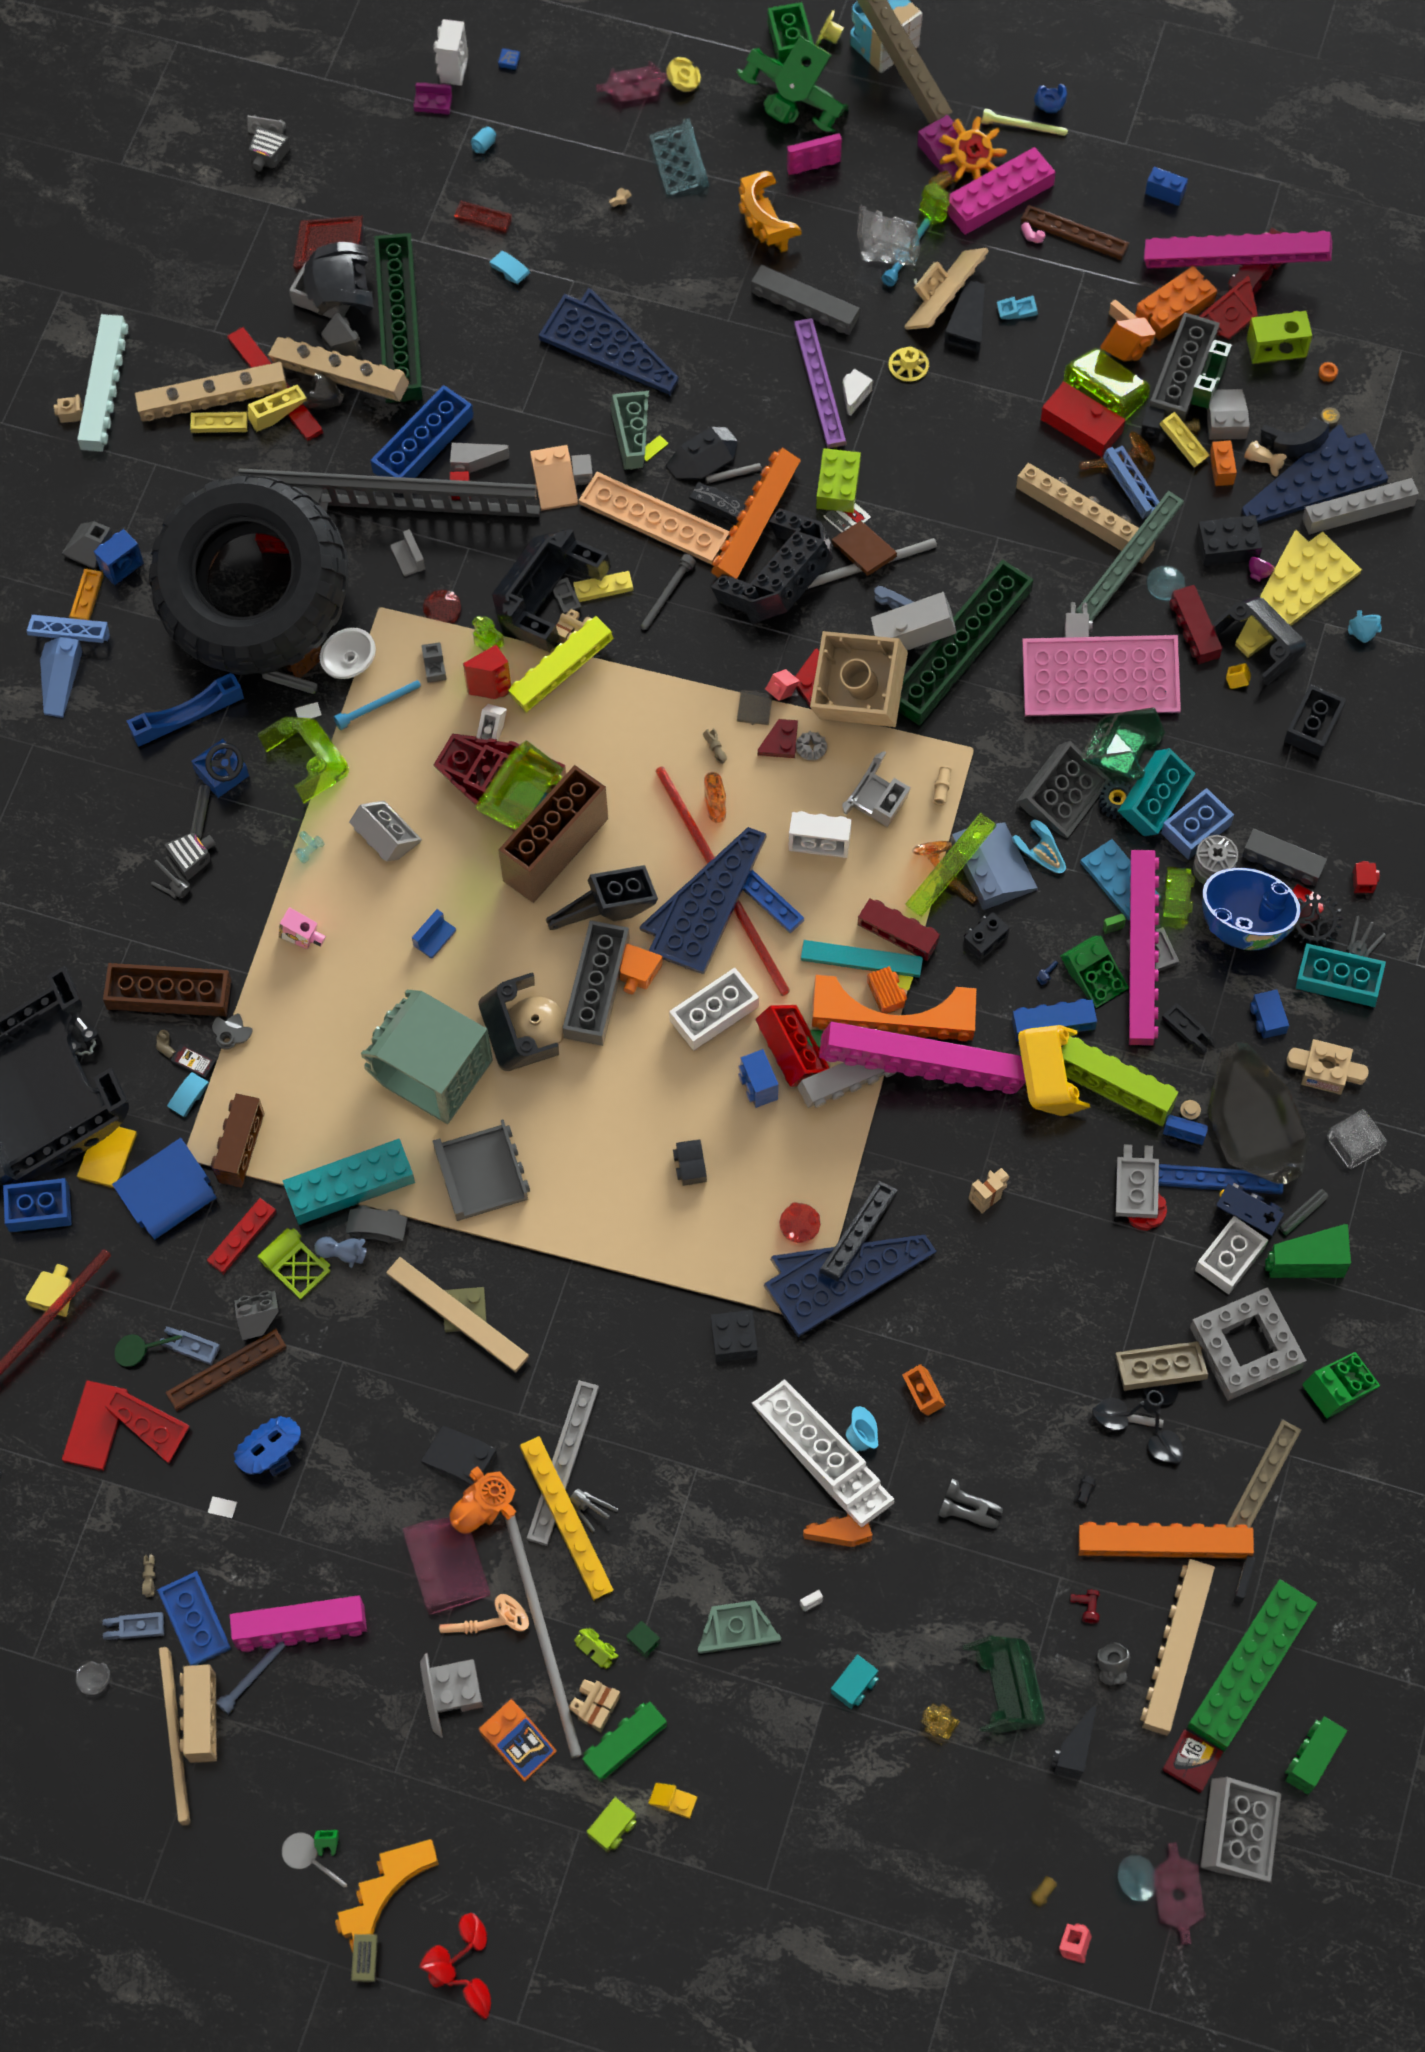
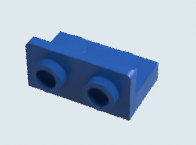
(1185, 1129)

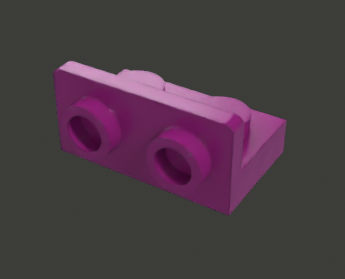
(433, 98)

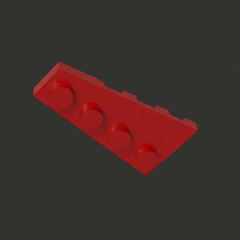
(150, 1424)

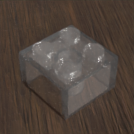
(1356, 1139)

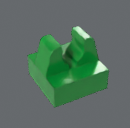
(326, 1838)

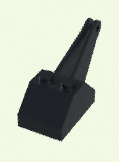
(613, 894)

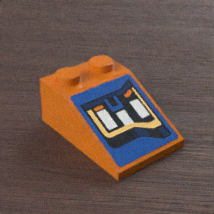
(517, 1740)

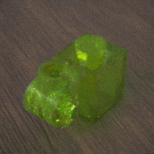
(485, 634)

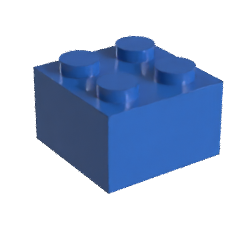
(118, 556)
(758, 1078)

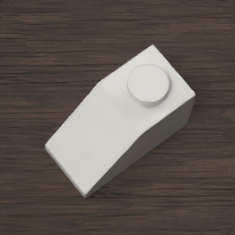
(855, 389)
(491, 722)

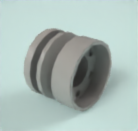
(1214, 855)

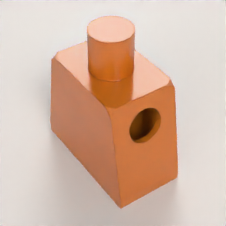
(639, 968)

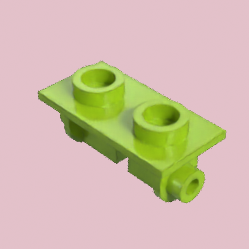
(590, 1641)

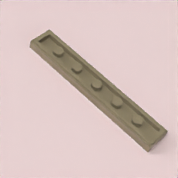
(1265, 1475)

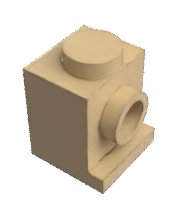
(69, 409)

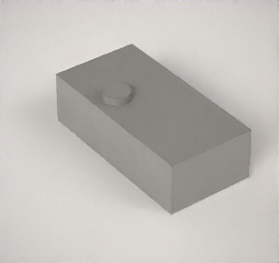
(917, 622)

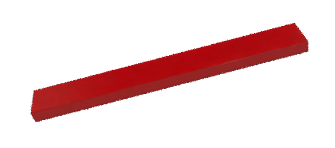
(254, 358)

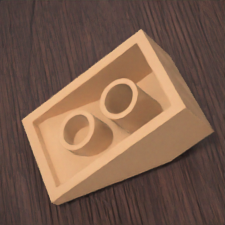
(554, 477)

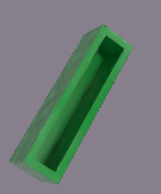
(624, 1741)

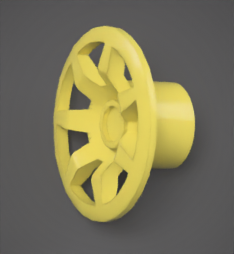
(830, 31)
(909, 360)

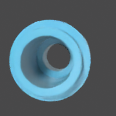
(483, 140)

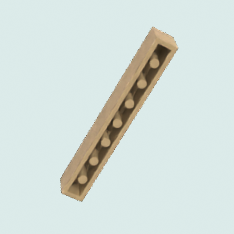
(1178, 1647)

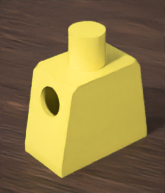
(48, 1289)

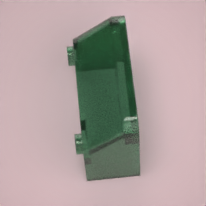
(1012, 1681)

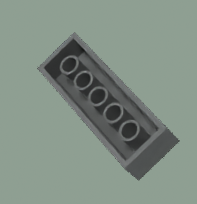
(1184, 365)
(596, 983)

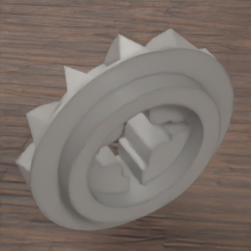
(804, 749)

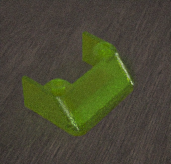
(327, 765)

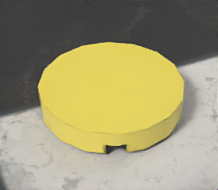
(683, 74)

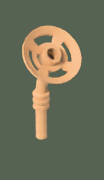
(507, 1616)

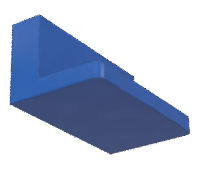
(433, 934)

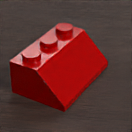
(488, 674)

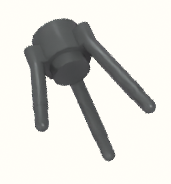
(179, 887)
(1360, 947)
(582, 1500)

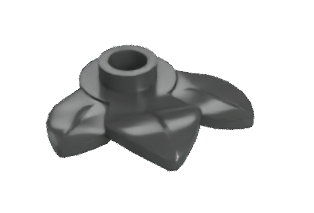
(231, 1029)

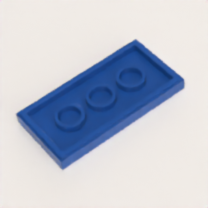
(194, 1619)

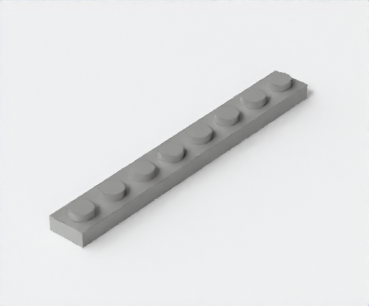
(565, 1456)

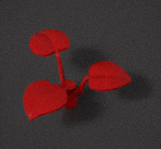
(441, 1971)

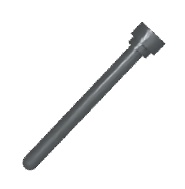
(686, 564)

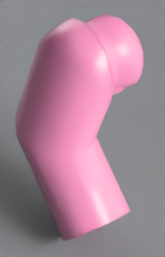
(1036, 237)

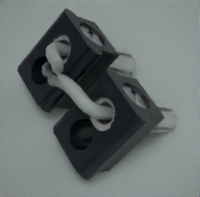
(89, 1036)

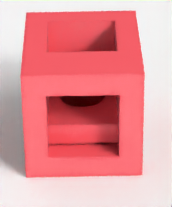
(1072, 1935)

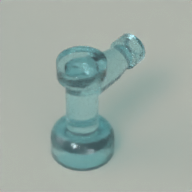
(313, 844)

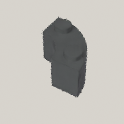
(376, 1224)

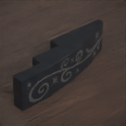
(717, 502)

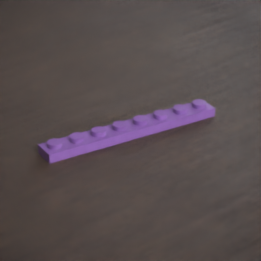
(820, 383)

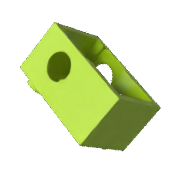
(1277, 329)

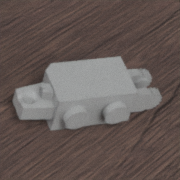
(1077, 623)

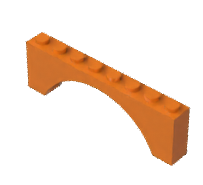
(949, 1019)

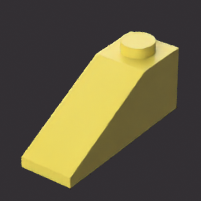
(274, 407)

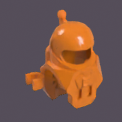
(482, 1503)

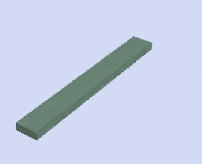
(1131, 554)

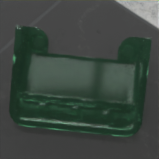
(1121, 740)

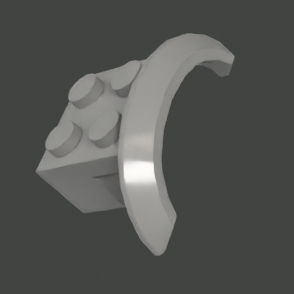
(877, 796)
(449, 1689)

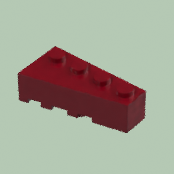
(1256, 272)

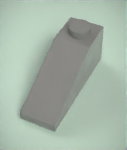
(476, 456)

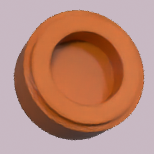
(1328, 372)

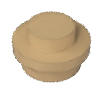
(1190, 1110)

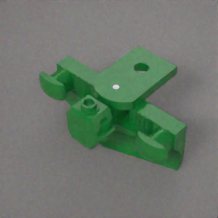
(795, 84)

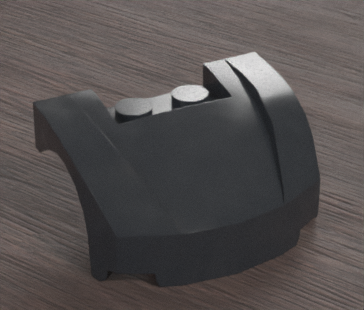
(338, 277)

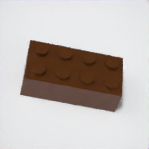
(238, 1140)

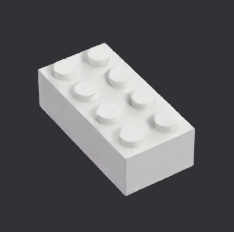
(714, 1009)

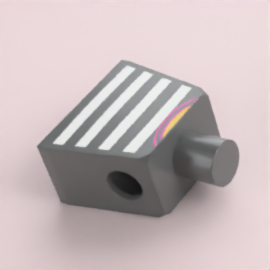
(267, 148)
(190, 853)

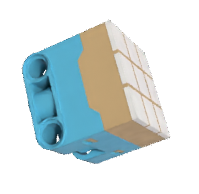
(867, 42)

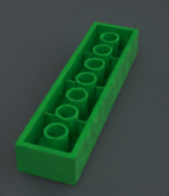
(1251, 1665)

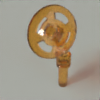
(1138, 450)
(932, 851)

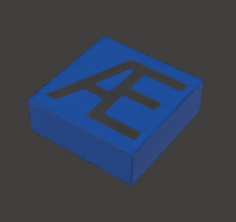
(509, 59)

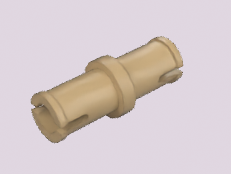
(942, 785)

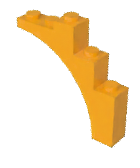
(398, 1868)

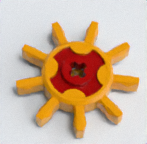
(971, 149)

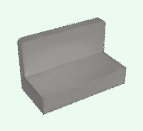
(408, 555)

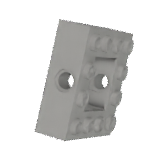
(1238, 1380)

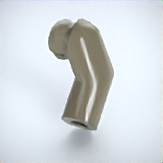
(162, 1044)

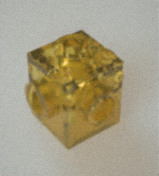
(939, 1720)

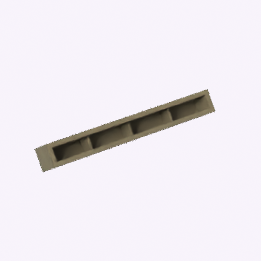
(906, 59)

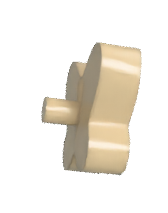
(622, 196)

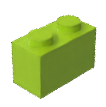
(611, 1825)

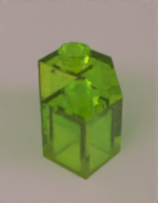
(1177, 892)

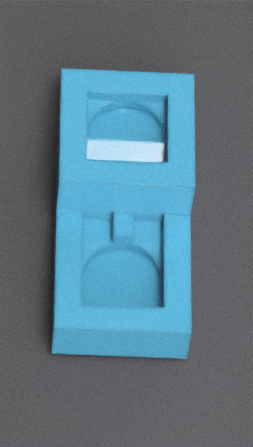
(510, 267)
(1017, 309)
(187, 1094)

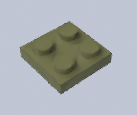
(472, 1299)

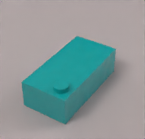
(1157, 792)
(1340, 975)

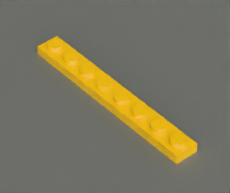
(566, 1518)

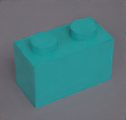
(854, 1682)

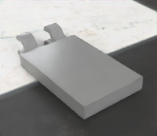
(1137, 1184)

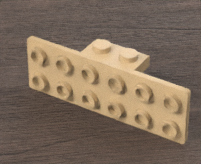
(939, 287)

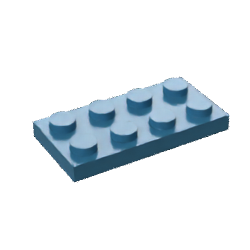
(1111, 871)

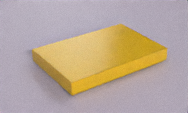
(107, 1159)

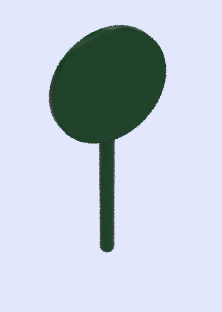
(132, 1349)

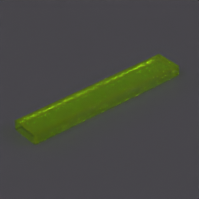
(950, 864)

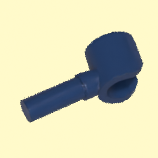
(1043, 976)

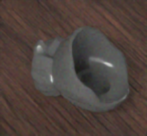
(1113, 1663)

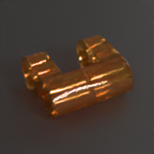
(715, 796)

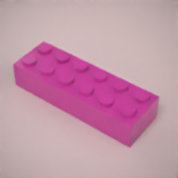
(1000, 190)
(298, 1623)

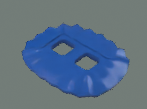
(273, 1451)

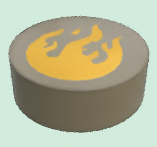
(1330, 416)

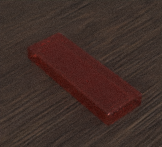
(483, 216)

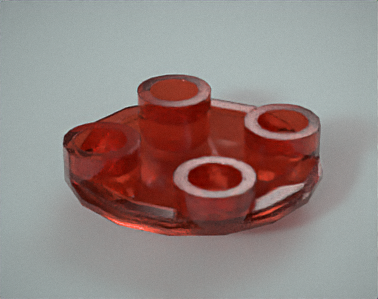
(442, 606)
(799, 1222)

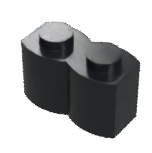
(691, 1162)

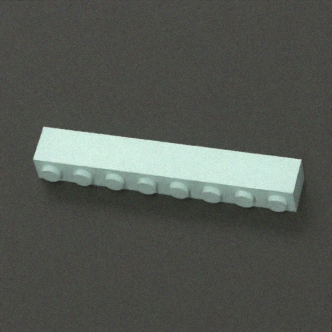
(102, 383)

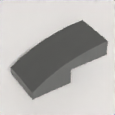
(566, 596)
(434, 662)

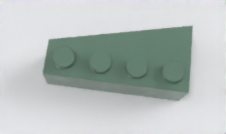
(630, 424)

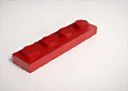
(241, 1236)

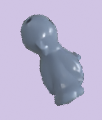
(347, 1250)

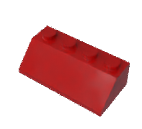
(787, 1038)

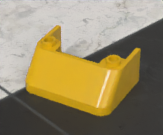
(1046, 1070)

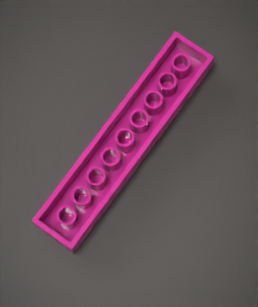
(922, 1057)

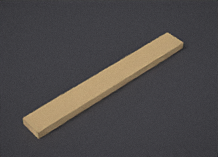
(457, 1314)
(174, 1736)

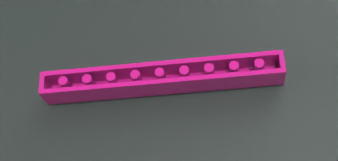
(1238, 249)
(1142, 947)

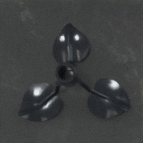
(1113, 1415)

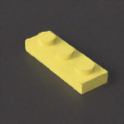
(219, 422)
(1184, 439)
(608, 586)

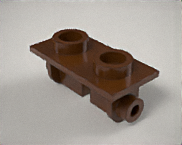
(306, 664)

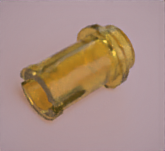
(1193, 425)
(1043, 1891)

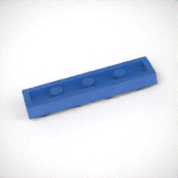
(772, 902)

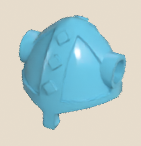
(1364, 626)

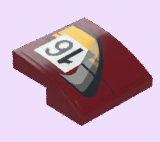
(1192, 1761)

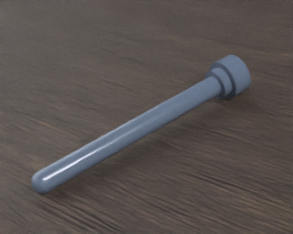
(226, 1703)

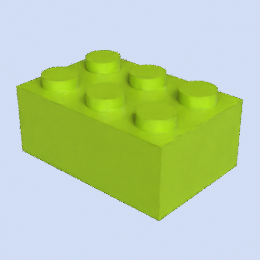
(838, 480)

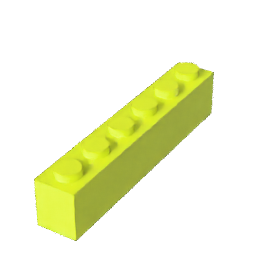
(560, 664)

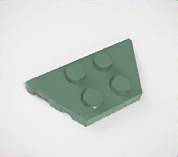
(736, 1627)

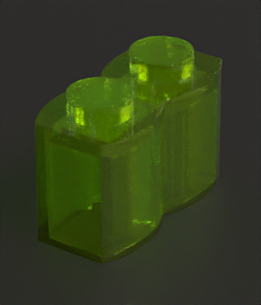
(934, 202)

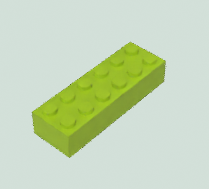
(1118, 1081)

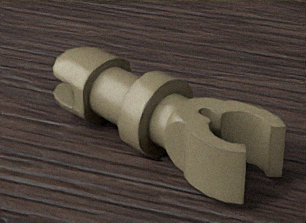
(711, 738)
(148, 1576)

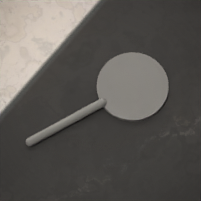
(300, 1853)

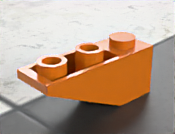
(839, 1532)

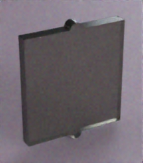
(754, 707)

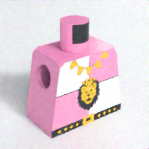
(299, 930)

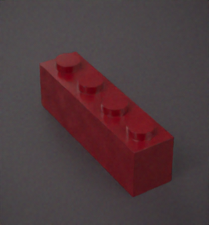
(1196, 624)
(898, 929)

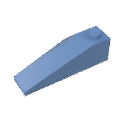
(58, 671)

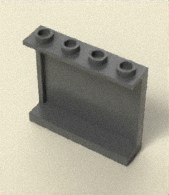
(481, 1171)

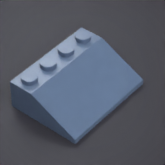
(997, 869)

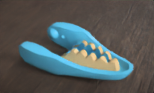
(1046, 851)

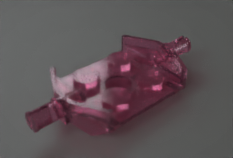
(620, 83)
(1182, 1875)

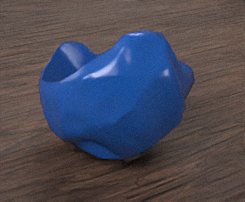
(1050, 99)

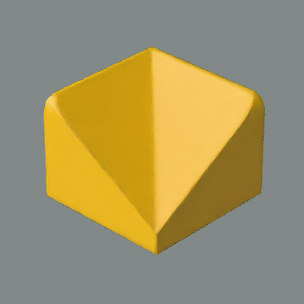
(1238, 676)

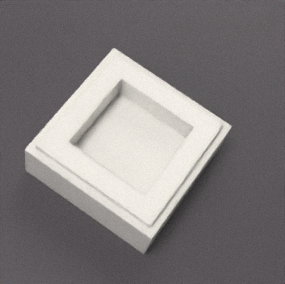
(811, 1600)

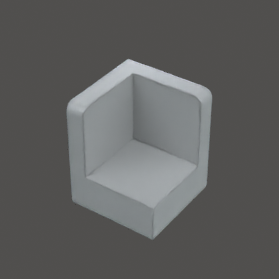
(582, 469)

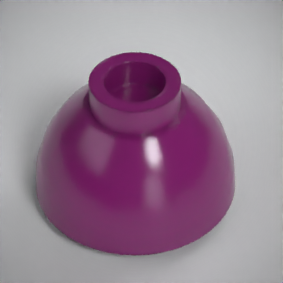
(1260, 568)

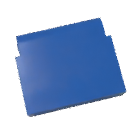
(165, 1189)

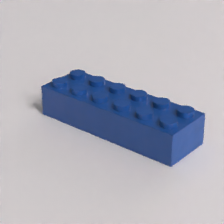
(423, 435)

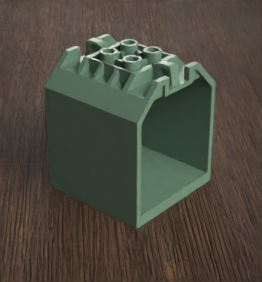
(428, 1054)

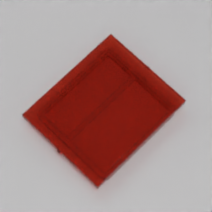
(323, 232)

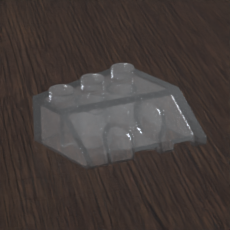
(887, 238)

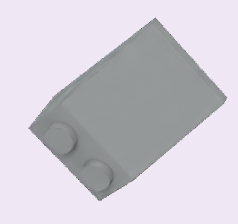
(1228, 415)

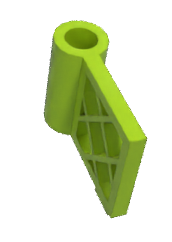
(285, 1248)

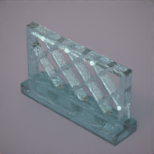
(694, 157)

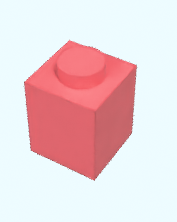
(782, 685)

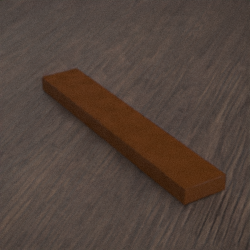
(1075, 232)
(226, 1370)

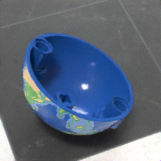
(1238, 911)

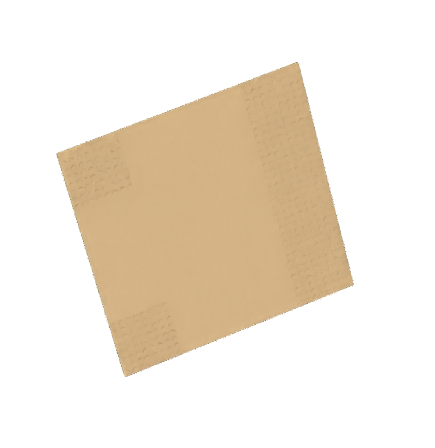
(595, 1118)

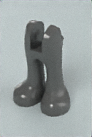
(981, 1505)

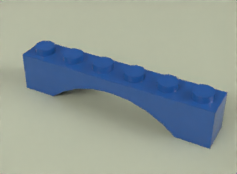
(215, 697)

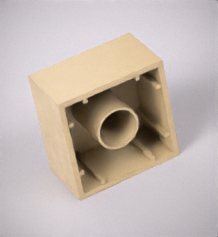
(859, 679)

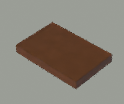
(864, 548)

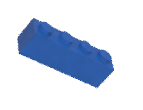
(1075, 1015)

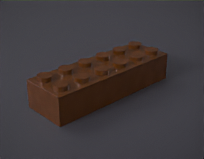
(167, 989)

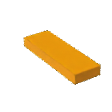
(86, 594)

